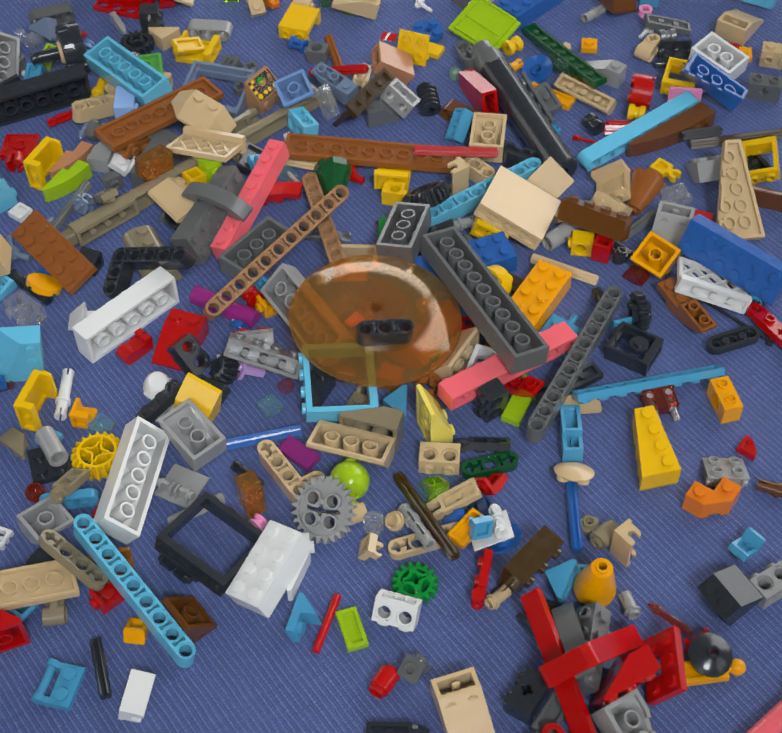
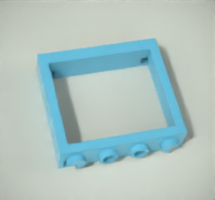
(326, 413)

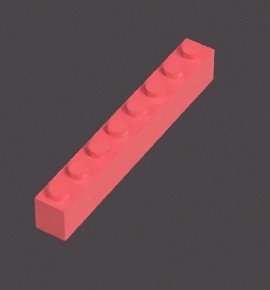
(254, 193)
(464, 385)

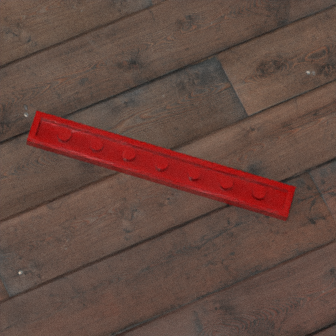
(551, 648)

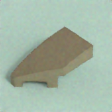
(15, 441)

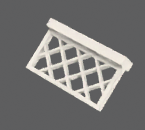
(707, 291)

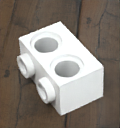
(397, 604)

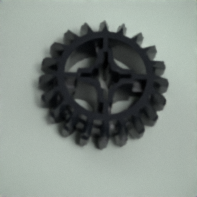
(431, 193)

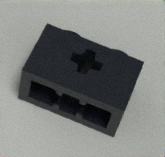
(523, 706)

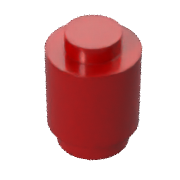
(383, 681)

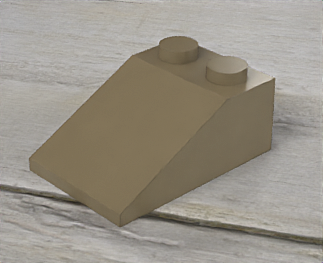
(378, 420)

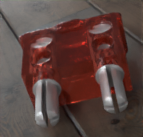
(663, 399)

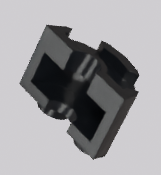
(514, 155)

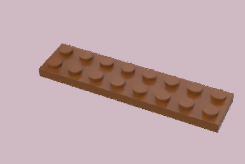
(149, 117)

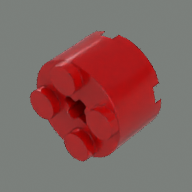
(642, 90)

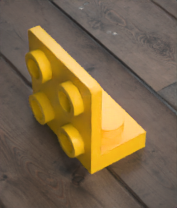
(382, 174)

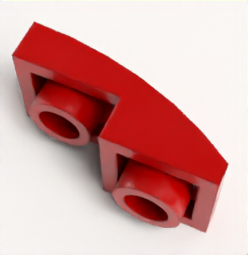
(524, 386)

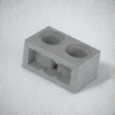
(400, 98)
(769, 581)

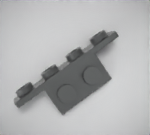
(543, 97)

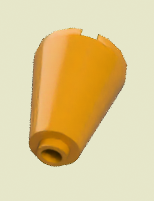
(595, 583)

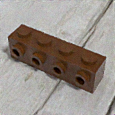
(595, 218)

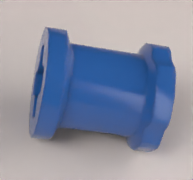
(303, 43)

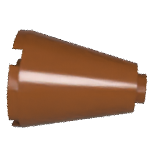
(644, 188)

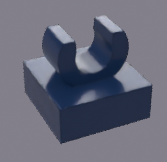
(482, 504)

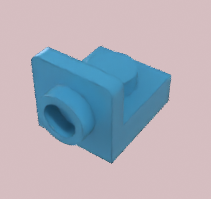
(32, 71)

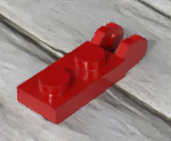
(481, 581)

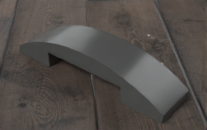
(219, 197)
(570, 630)

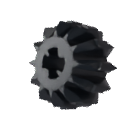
(224, 369)

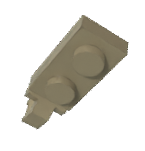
(68, 484)

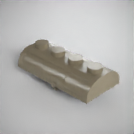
(146, 237)

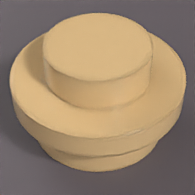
(394, 521)

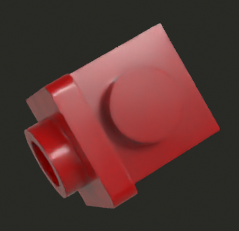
(105, 599)

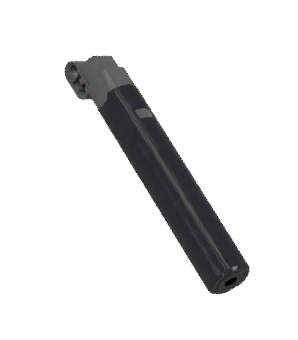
(517, 102)

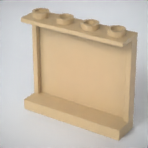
(517, 208)

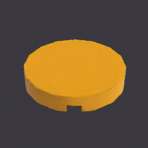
(43, 284)

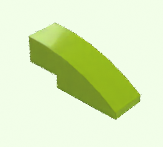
(67, 181)

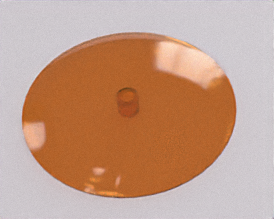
(374, 288)

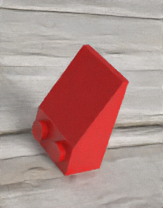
(176, 325)

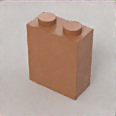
(394, 60)

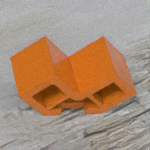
(704, 501)

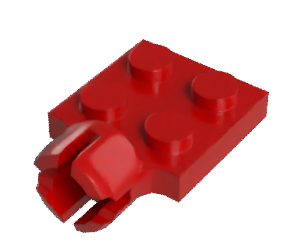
(16, 149)

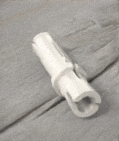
(63, 399)

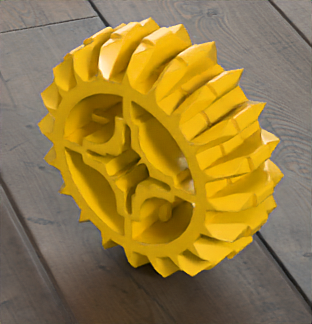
(94, 451)

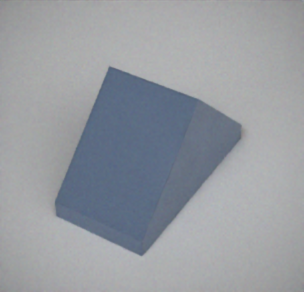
(45, 28)

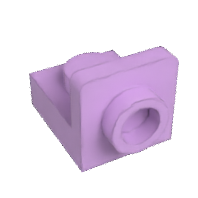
(249, 370)

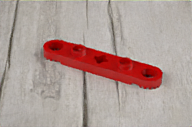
(766, 322)

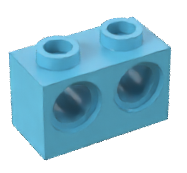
(301, 121)

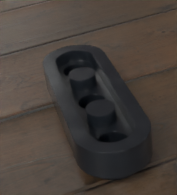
(723, 343)

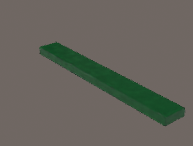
(561, 52)

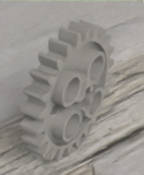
(321, 528)

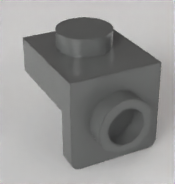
(413, 667)

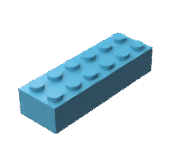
(127, 70)

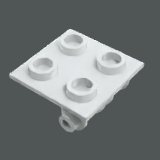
(501, 529)

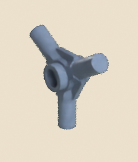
(16, 253)

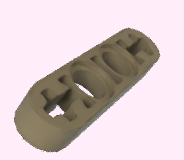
(70, 562)

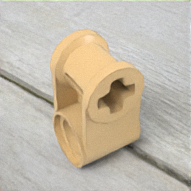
(647, 48)

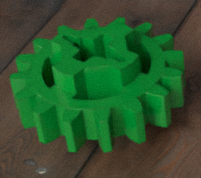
(417, 581)

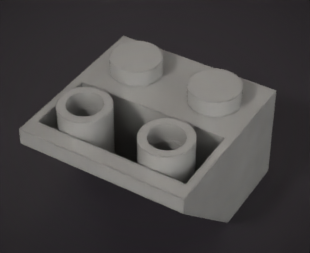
(704, 169)

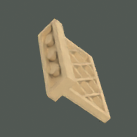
(208, 144)

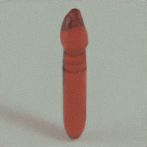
(658, 610)

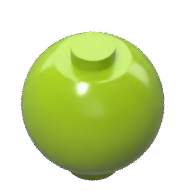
(353, 475)

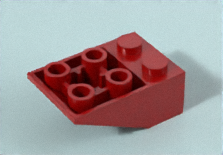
(626, 675)

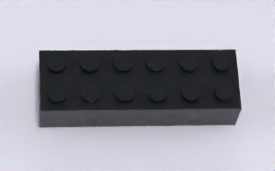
(43, 94)

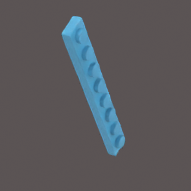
(622, 388)

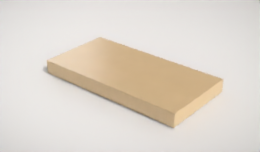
(36, 585)

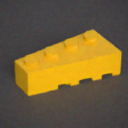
(653, 451)

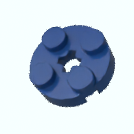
(431, 26)

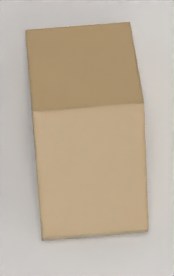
(164, 35)

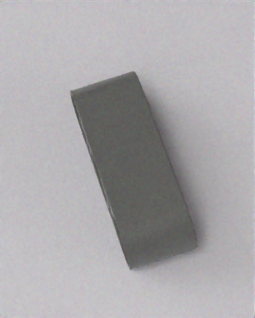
(61, 12)

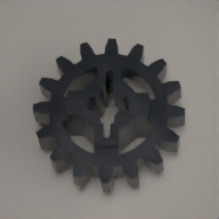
(137, 42)
(639, 310)

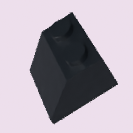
(730, 593)

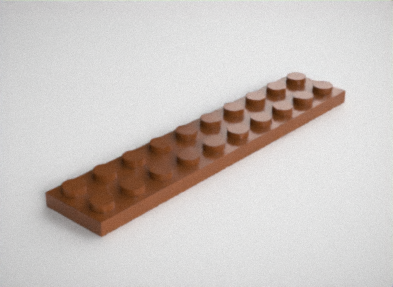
(364, 152)

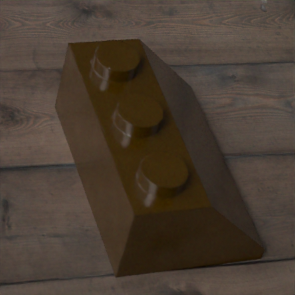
(531, 560)

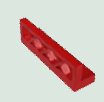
(124, 5)

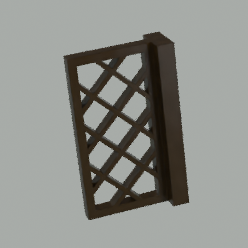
(366, 95)

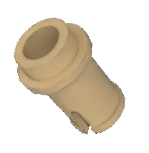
(495, 599)

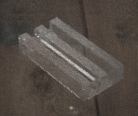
(328, 101)

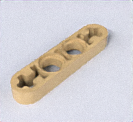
(413, 551)

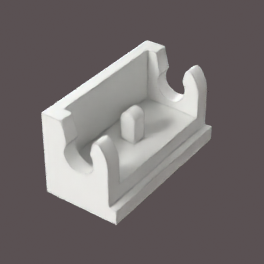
(136, 696)

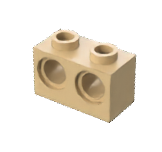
(439, 455)

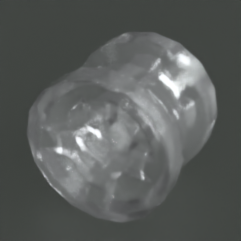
(376, 528)

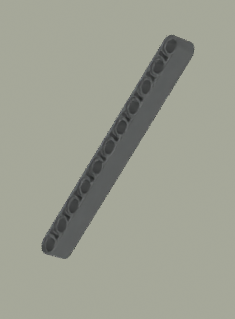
(573, 365)

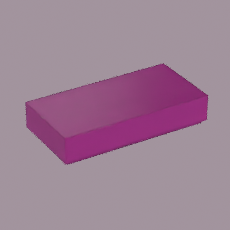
(299, 453)

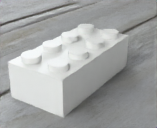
(269, 568)

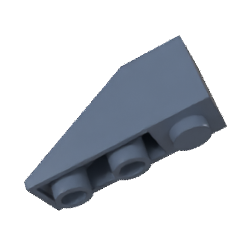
(340, 86)

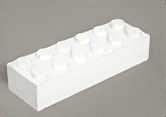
(126, 314)
(131, 480)

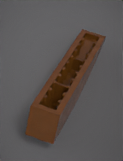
(668, 132)

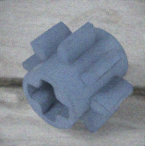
(83, 203)

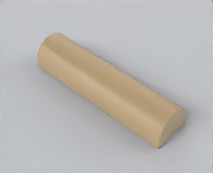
(585, 94)

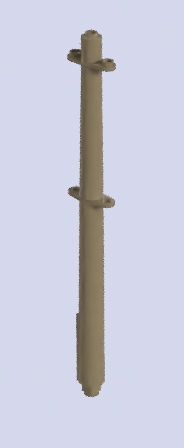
(132, 202)

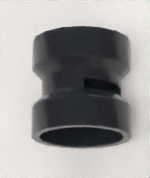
(594, 124)

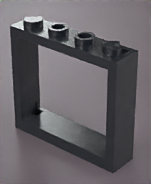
(191, 563)

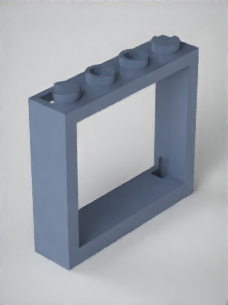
(222, 72)

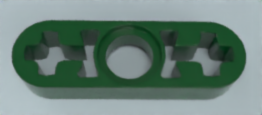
(494, 458)

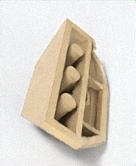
(202, 111)

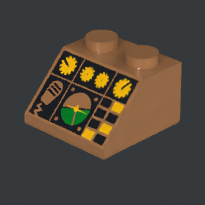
(261, 91)

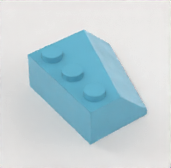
(20, 352)

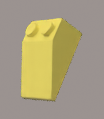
(431, 418)

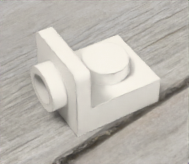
(121, 164)

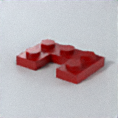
(668, 648)

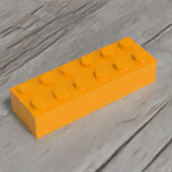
(541, 292)

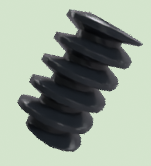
(429, 98)

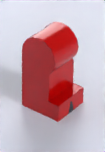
(135, 347)

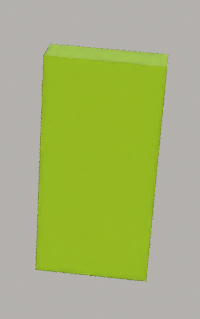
(352, 629)

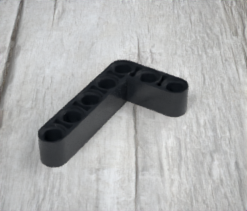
(128, 259)

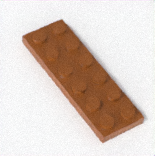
(54, 252)

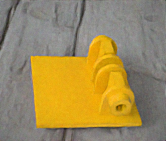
(414, 44)

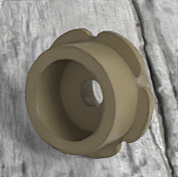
(588, 528)

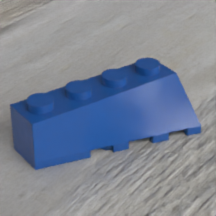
(714, 81)

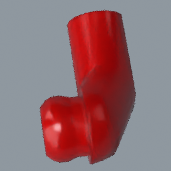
(354, 177)

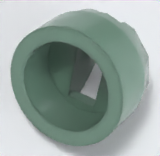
(453, 73)

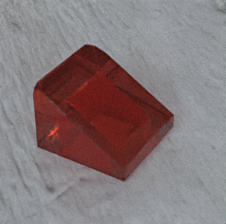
(636, 275)

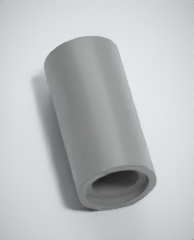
(558, 236)
(51, 446)

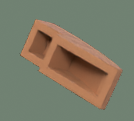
(69, 157)

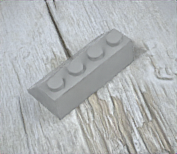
(9, 56)

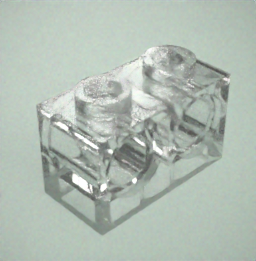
(24, 309)

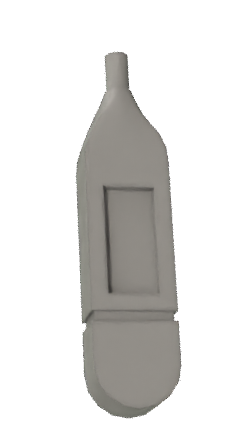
(118, 23)

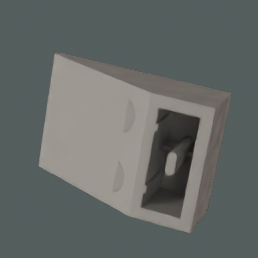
(672, 221)

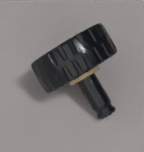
(68, 50)

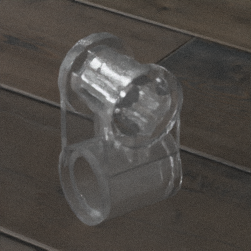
(675, 194)

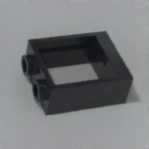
(629, 361)

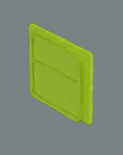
(484, 21)

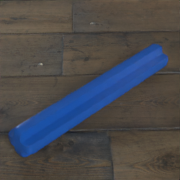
(255, 438)
(574, 516)

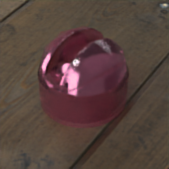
(286, 386)

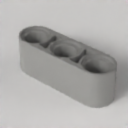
(208, 28)

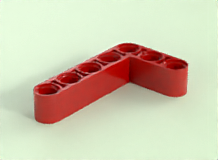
(590, 655)

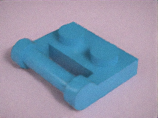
(65, 688)

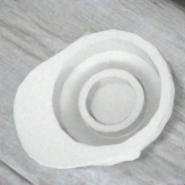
(155, 383)

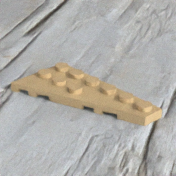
(736, 197)

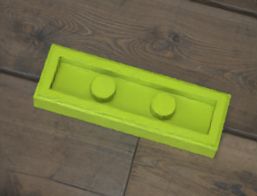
(516, 409)

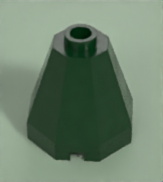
(333, 173)

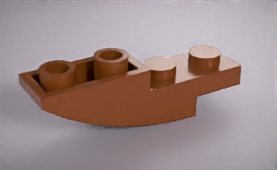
(683, 308)

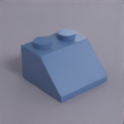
(293, 88)

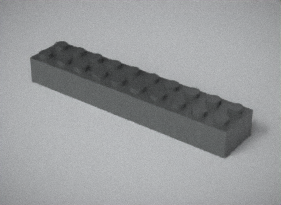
(484, 300)

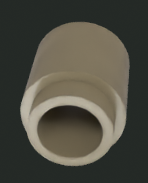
(603, 534)

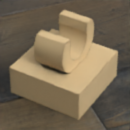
(368, 547)

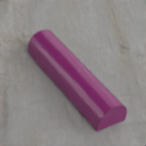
(200, 296)

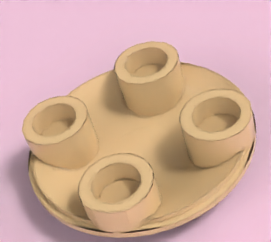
(574, 472)

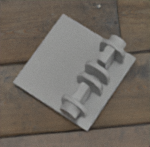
(731, 468)
(181, 486)

